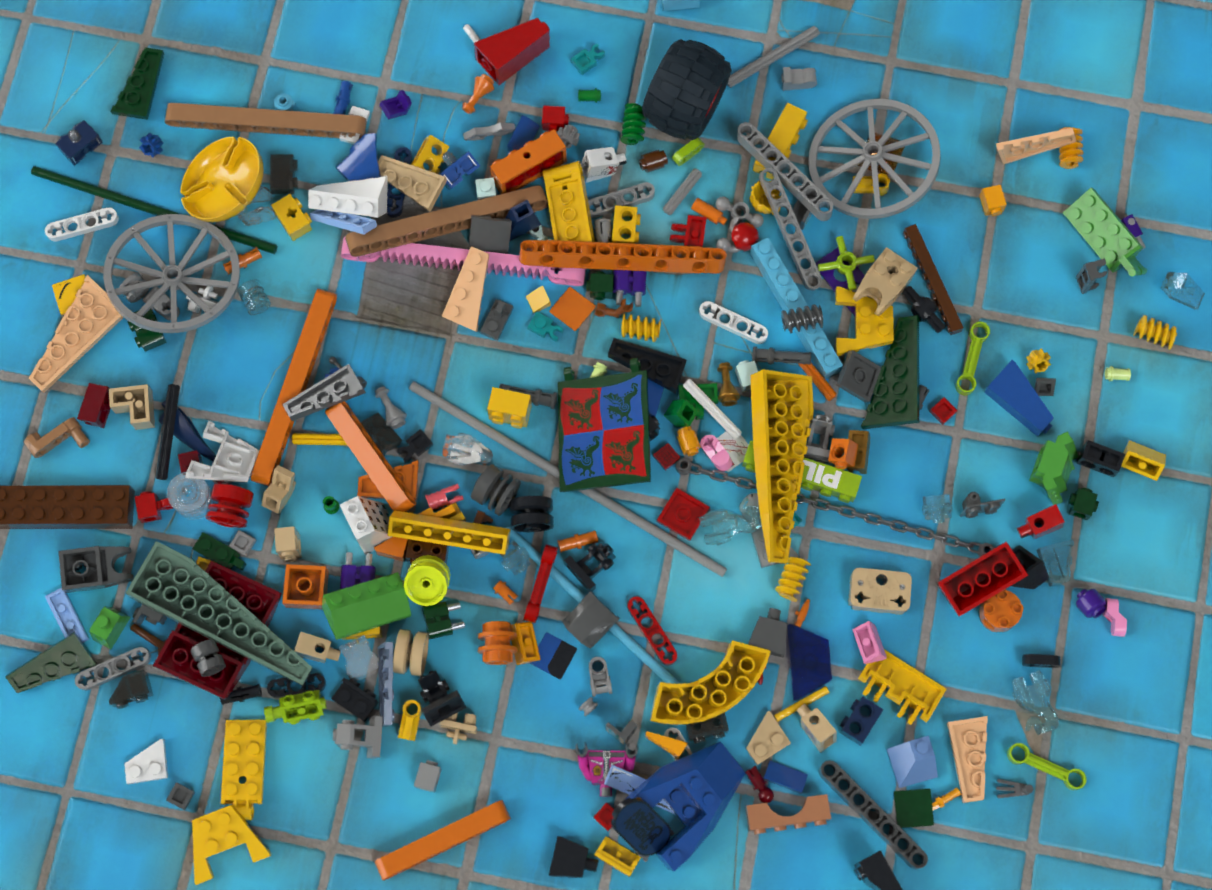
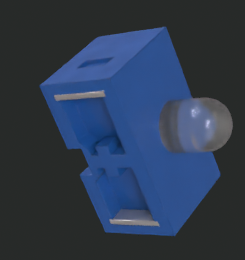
(457, 167)

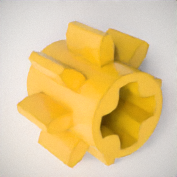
(1038, 361)

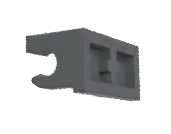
(1089, 274)

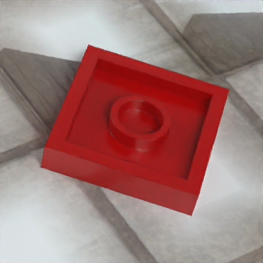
(682, 514)

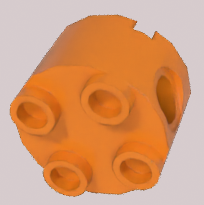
(1001, 611)

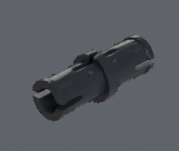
(241, 694)

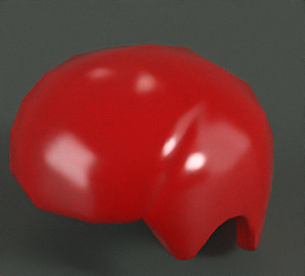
(744, 236)

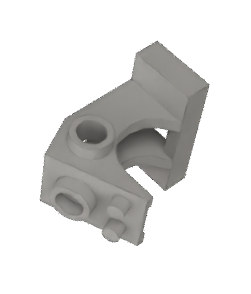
(819, 425)
(344, 736)

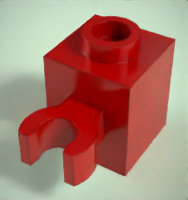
(554, 118)
(149, 506)

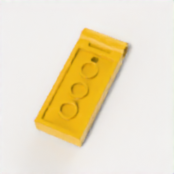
(568, 203)

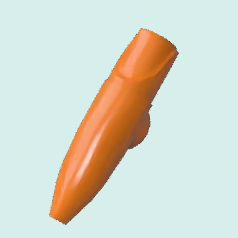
(802, 613)

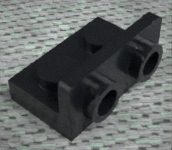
(354, 699)

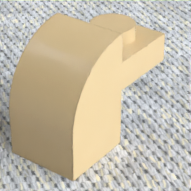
(280, 490)

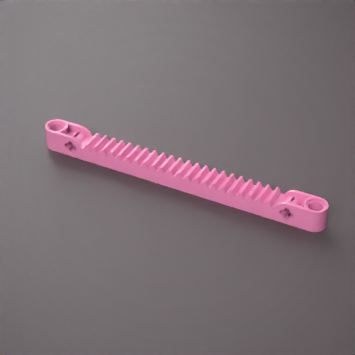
(456, 257)

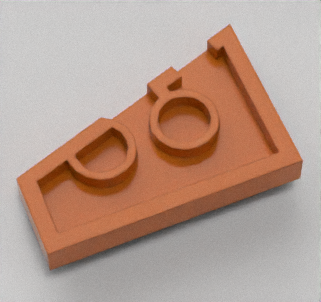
(407, 473)

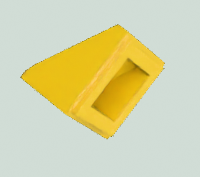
(538, 299)

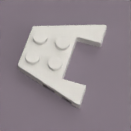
(233, 460)

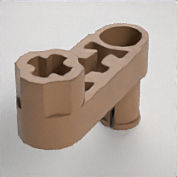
(41, 445)

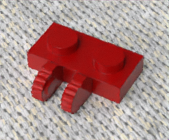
(694, 231)

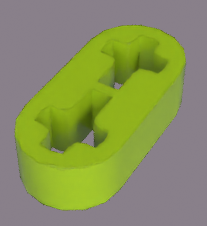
(688, 151)

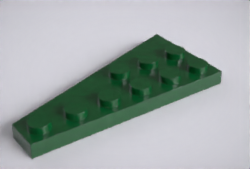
(897, 385)

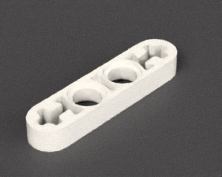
(82, 227)
(731, 326)

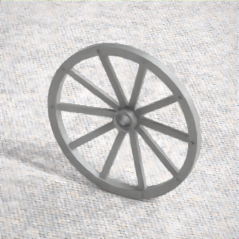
(877, 159)
(169, 271)

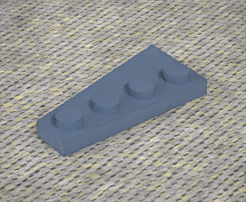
(385, 678)

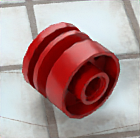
(230, 501)

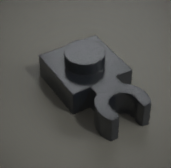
(417, 444)

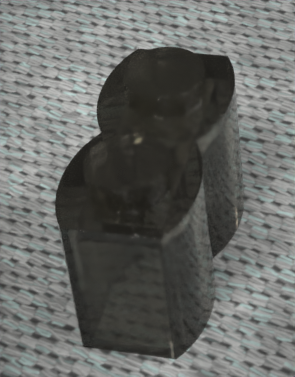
(283, 174)

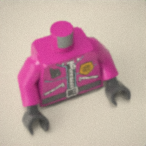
(597, 763)

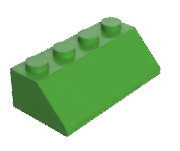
(366, 605)

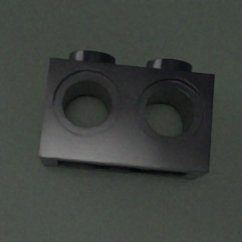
(1100, 458)

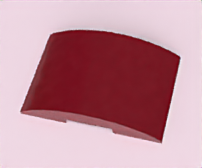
(176, 655)

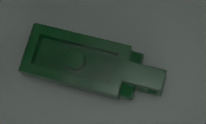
(218, 552)

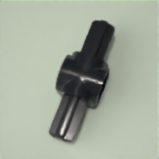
(924, 309)

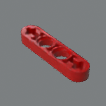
(651, 631)

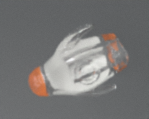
(465, 450)

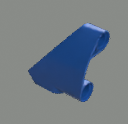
(362, 160)

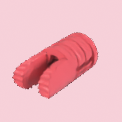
(439, 498)

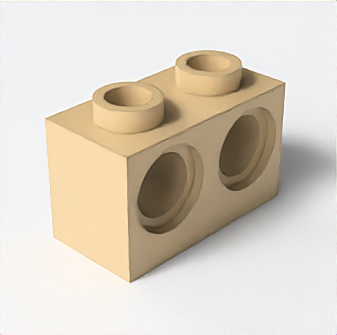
(288, 543)

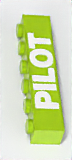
(819, 477)

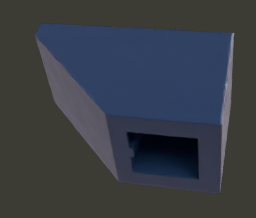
(523, 219)

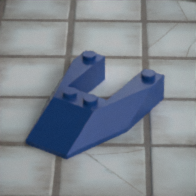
(697, 792)

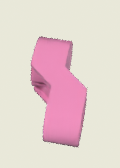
(710, 446)
(1118, 622)

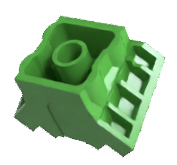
(1054, 466)

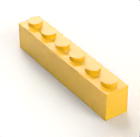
(449, 532)

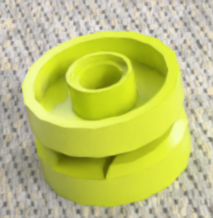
(427, 580)

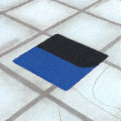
(554, 655)

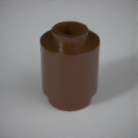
(653, 161)

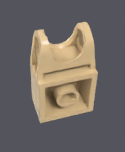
(886, 280)

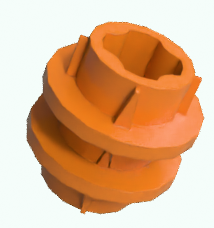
(497, 643)

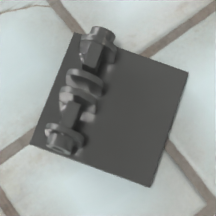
(973, 506)

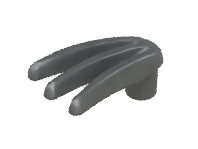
(1020, 789)

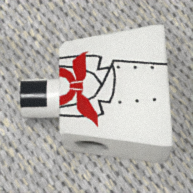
(601, 163)

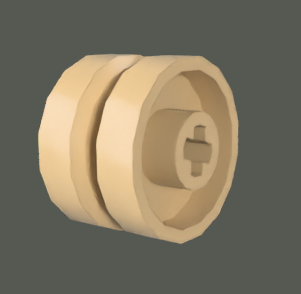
(408, 652)

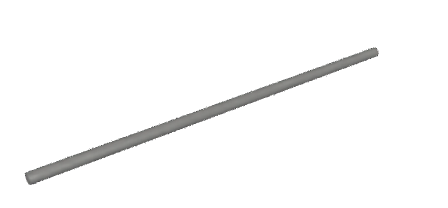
(553, 470)

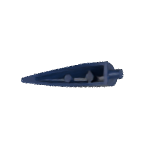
(187, 434)

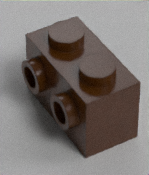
(419, 548)

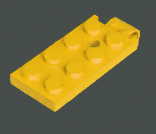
(244, 758)

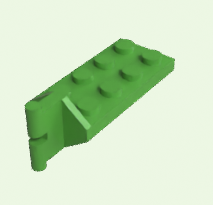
(1105, 233)

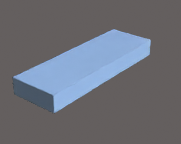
(66, 614)

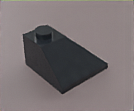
(1034, 568)

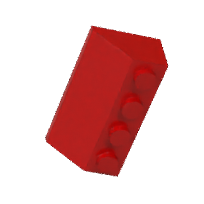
(982, 579)

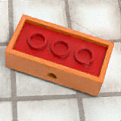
(528, 162)

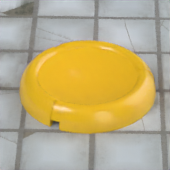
(222, 179)

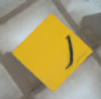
(66, 292)

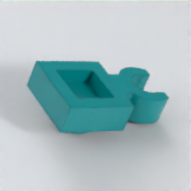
(586, 60)
(542, 325)

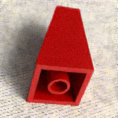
(512, 49)

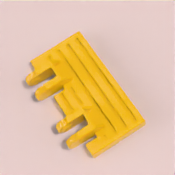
(903, 683)

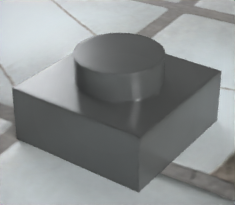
(180, 796)

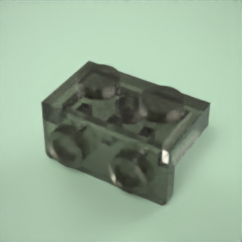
(381, 434)

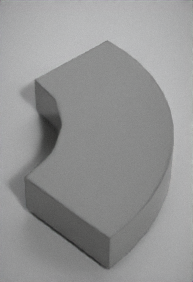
(480, 133)

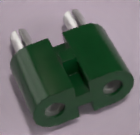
(438, 619)

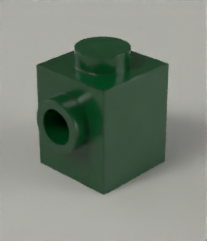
(600, 286)
(1083, 503)

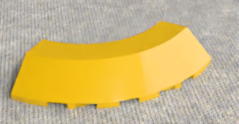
(714, 692)

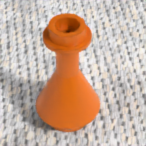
(482, 86)

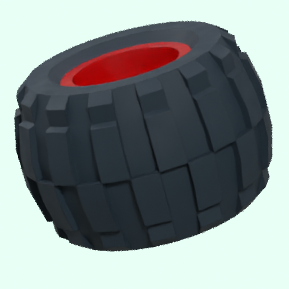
(686, 89)

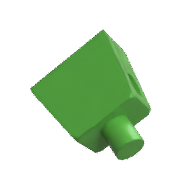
(108, 626)

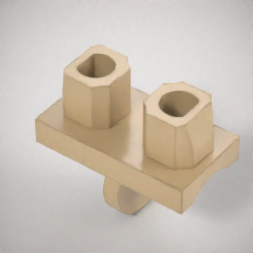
(468, 726)

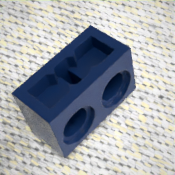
(864, 723)

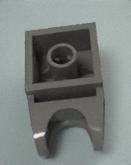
(99, 565)

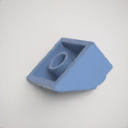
(913, 762)

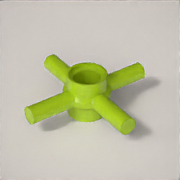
(846, 269)

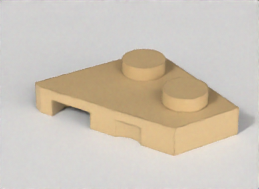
(767, 740)

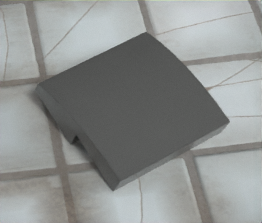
(490, 234)

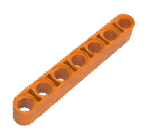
(370, 457)
(442, 840)

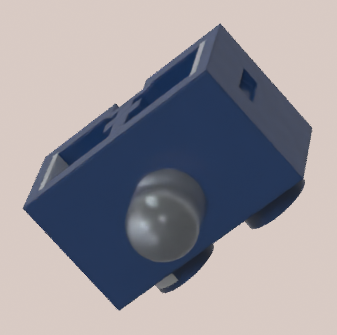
(78, 142)

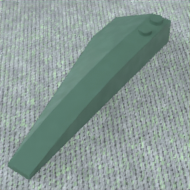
(191, 597)

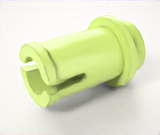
(599, 370)
(1117, 374)

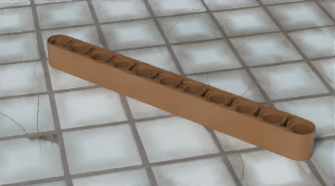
(264, 120)
(441, 221)

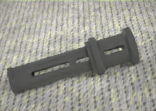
(771, 355)
(537, 397)

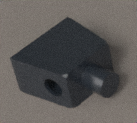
(571, 860)

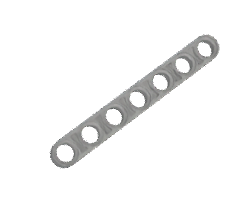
(790, 238)

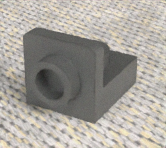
(152, 616)

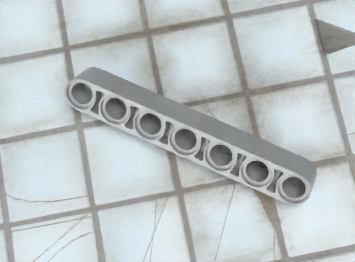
(787, 179)

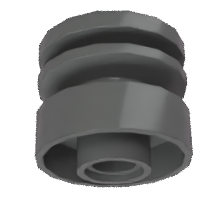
(493, 488)

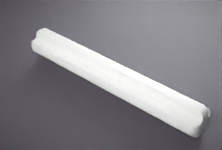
(712, 409)

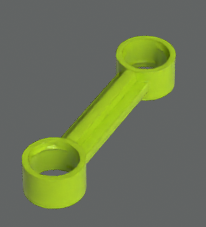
(972, 358)
(1046, 766)

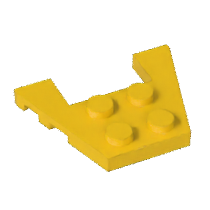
(870, 329)
(218, 833)

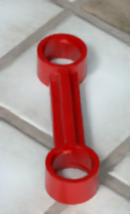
(547, 561)

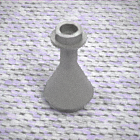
(394, 416)

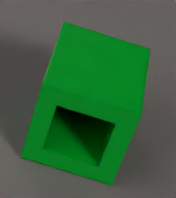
(681, 413)

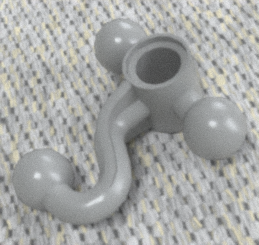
(755, 219)

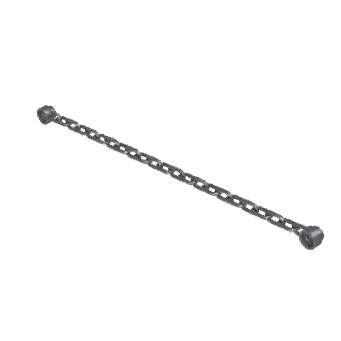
(684, 471)

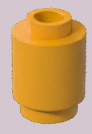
(688, 441)

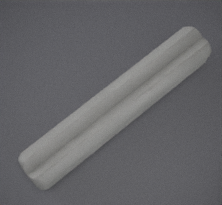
(682, 191)

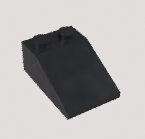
(876, 873)

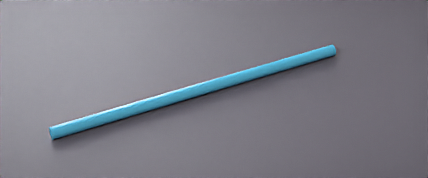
(578, 596)

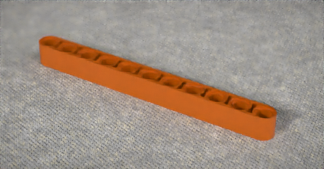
(294, 384)

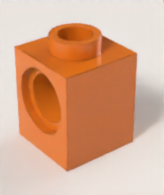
(841, 446)

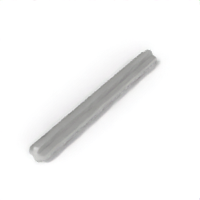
(773, 56)

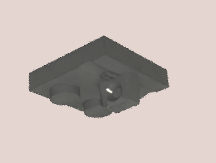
(858, 376)

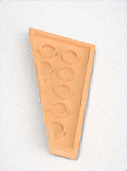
(79, 330)

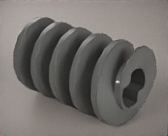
(802, 318)

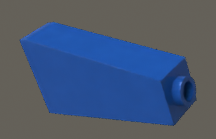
(1020, 399)

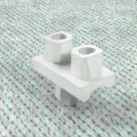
(206, 298)

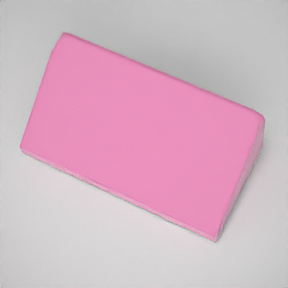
(869, 643)

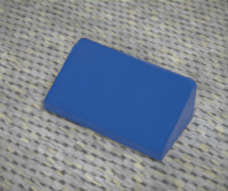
(524, 132)
(785, 777)

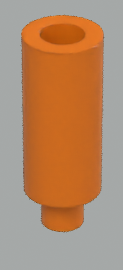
(708, 211)

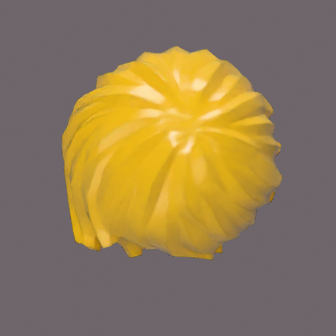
(759, 200)

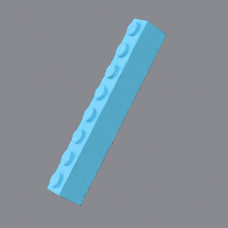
(790, 298)

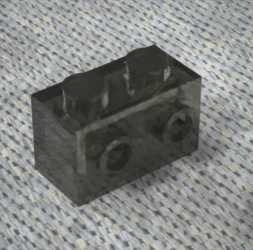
(713, 727)

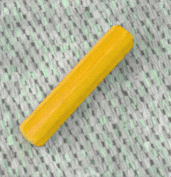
(317, 439)

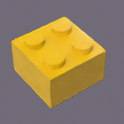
(509, 407)

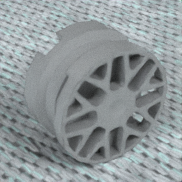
(136, 295)

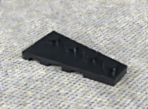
(661, 367)

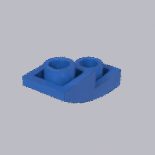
(654, 396)

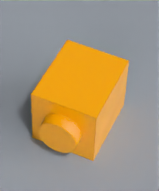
(993, 200)

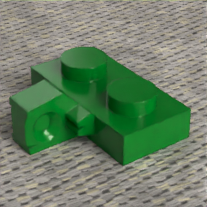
(709, 389)

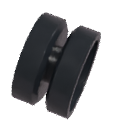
(531, 514)

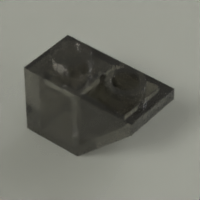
(130, 689)

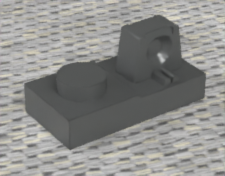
(496, 319)

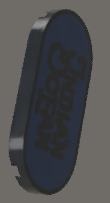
(640, 826)

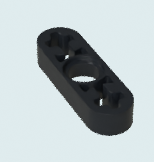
(281, 682)

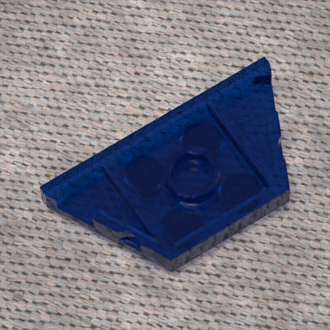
(808, 661)

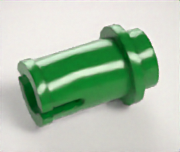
(589, 95)
(333, 508)

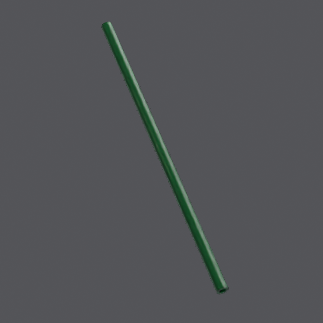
(143, 206)

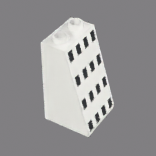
(367, 521)

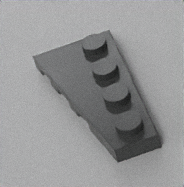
(328, 392)

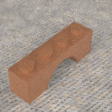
(814, 810)

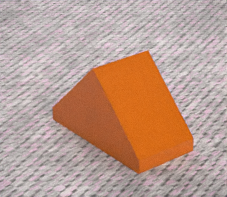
(393, 548)

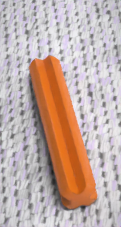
(819, 381)

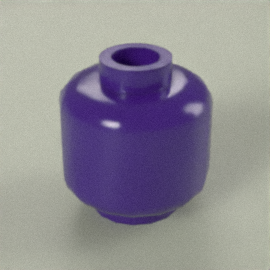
(1091, 603)

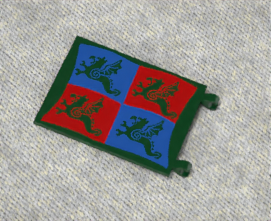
(603, 430)

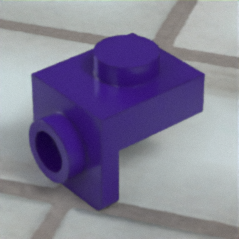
(396, 106)

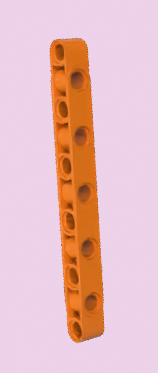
(622, 256)

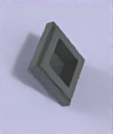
(1045, 386)

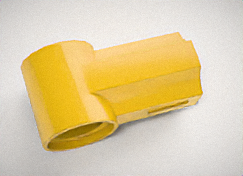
(866, 184)
(410, 723)

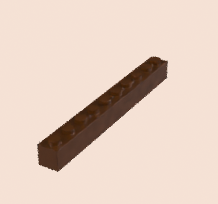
(933, 280)

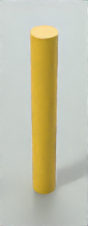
(807, 700)

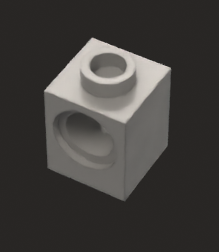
(428, 776)

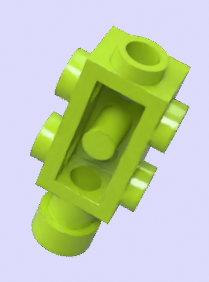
(297, 707)

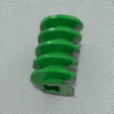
(633, 124)

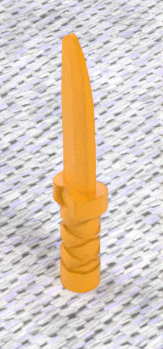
(940, 801)

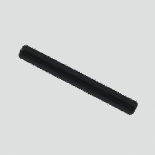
(167, 431)

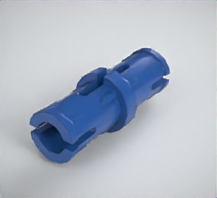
(342, 99)

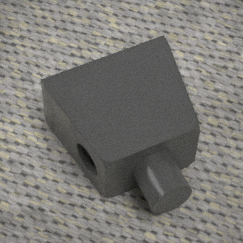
(770, 634)

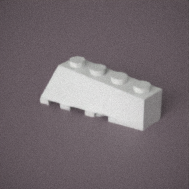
(355, 197)

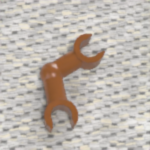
(602, 310)

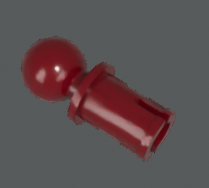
(765, 794)

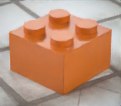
(305, 586)

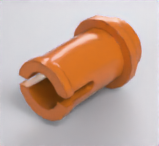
(504, 591)

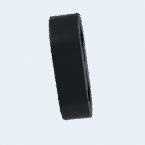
(1042, 661)

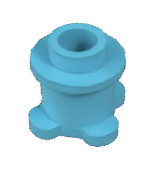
(284, 102)

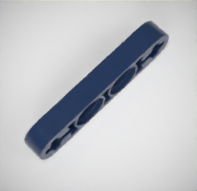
(399, 198)

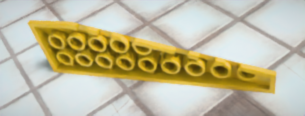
(780, 432)

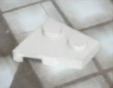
(148, 764)

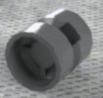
(208, 659)

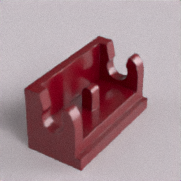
(95, 406)

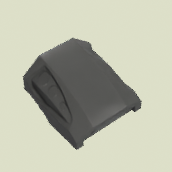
(590, 620)

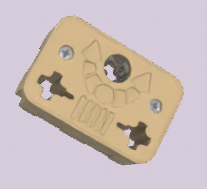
(880, 597)

